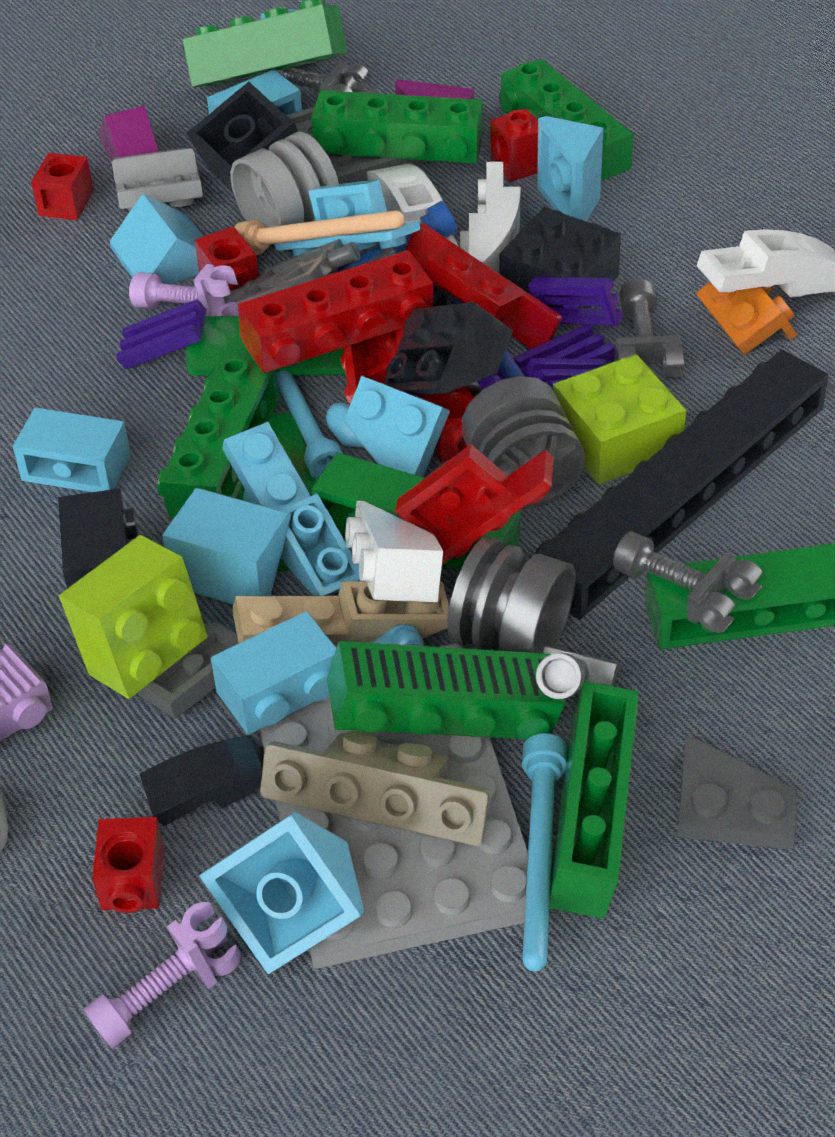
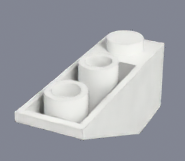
(394, 555)

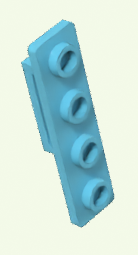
(347, 201)

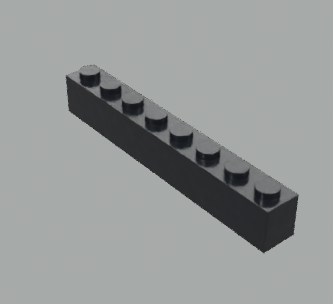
(689, 473)

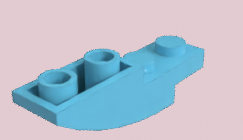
(312, 542)

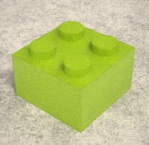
(619, 415)
(134, 616)

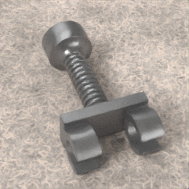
(338, 80)
(638, 302)
(706, 600)
(565, 672)

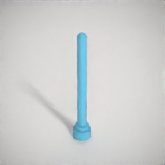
(319, 449)
(544, 763)

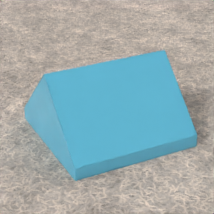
(569, 165)
(157, 241)
(228, 545)
(287, 889)

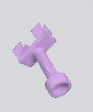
(210, 288)
(194, 951)

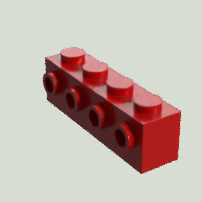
(333, 311)

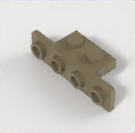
(378, 784)

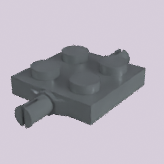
(297, 270)

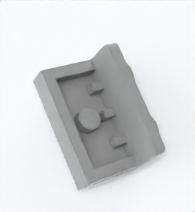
(160, 175)

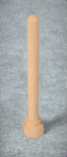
(260, 236)

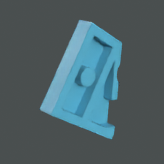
(395, 426)

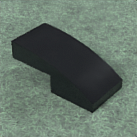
(213, 771)

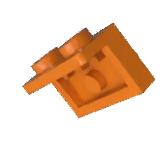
(748, 314)

